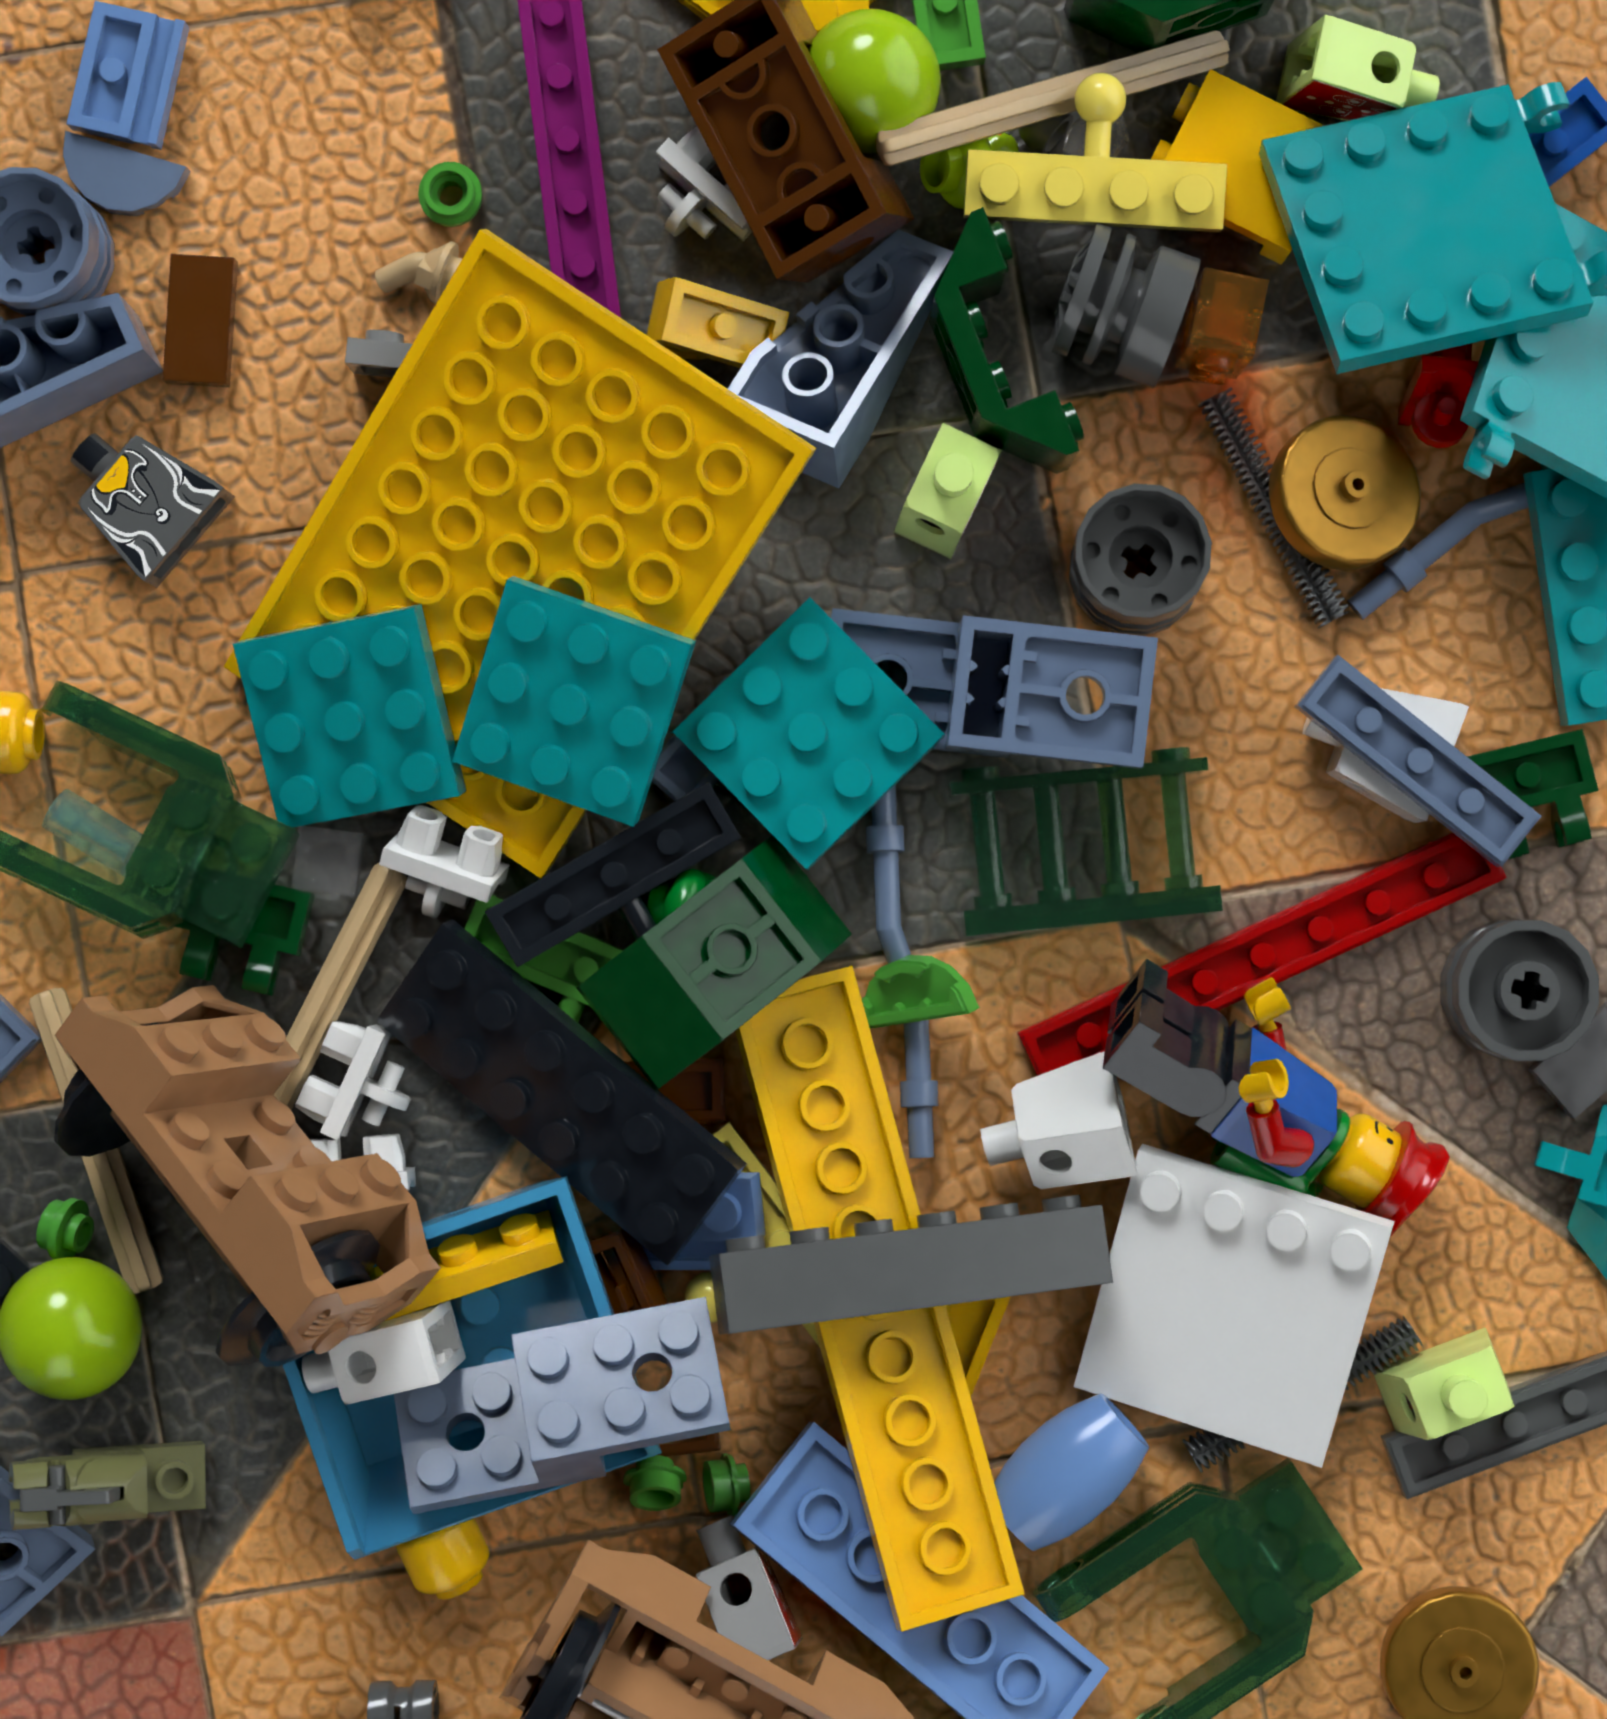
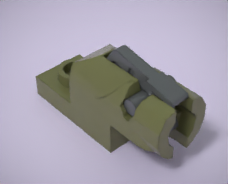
(107, 1484)

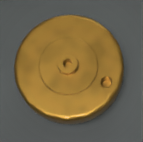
(1344, 492)
(1459, 1658)

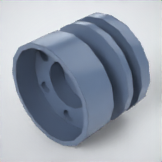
(42, 208)

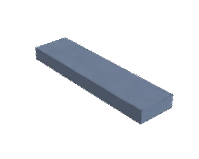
(1418, 761)

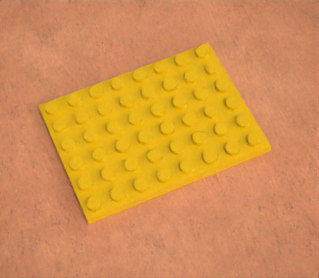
(543, 451)

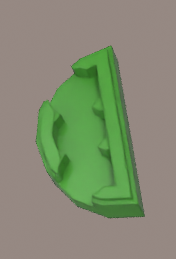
(916, 991)

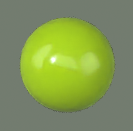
(877, 72)
(70, 1328)

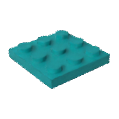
(573, 700)
(350, 717)
(809, 733)

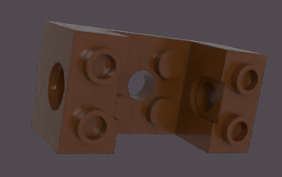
(816, 193)

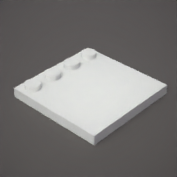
(1233, 1304)

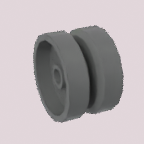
(1556, 999)

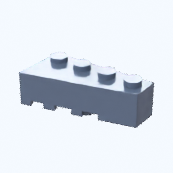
(69, 361)

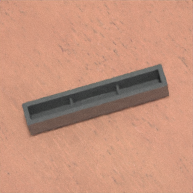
(911, 1267)

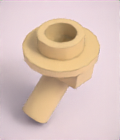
(427, 270)

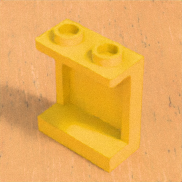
(1226, 126)

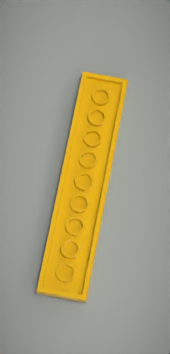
(890, 1372)

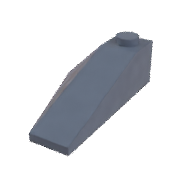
(846, 353)

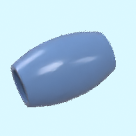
(1069, 1471)

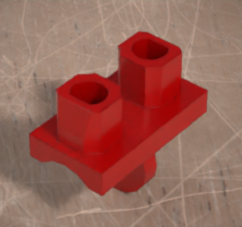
(1438, 396)

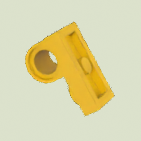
(710, 323)

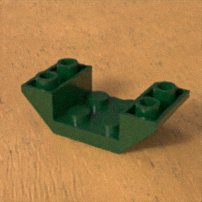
(1159, 22)
(1033, 430)
(714, 962)

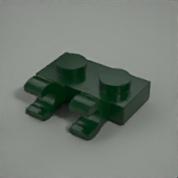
(1547, 772)
(277, 930)

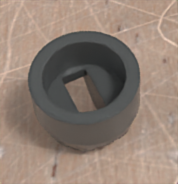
(1046, 135)

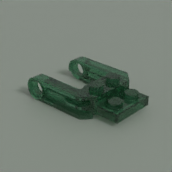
(200, 854)
(1266, 1551)

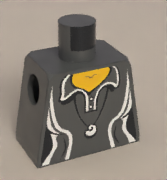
(147, 503)

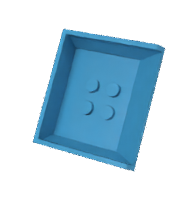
(360, 1441)

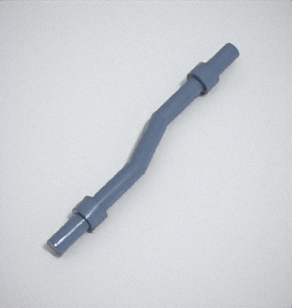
(1408, 568)
(918, 1092)

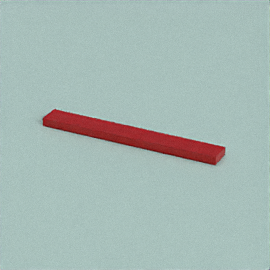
(1283, 942)

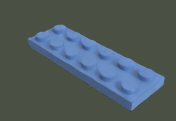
(980, 1663)

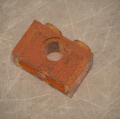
(1221, 325)

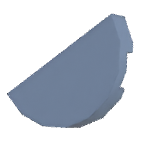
(120, 178)

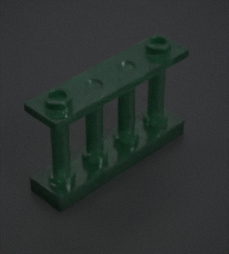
(1057, 901)

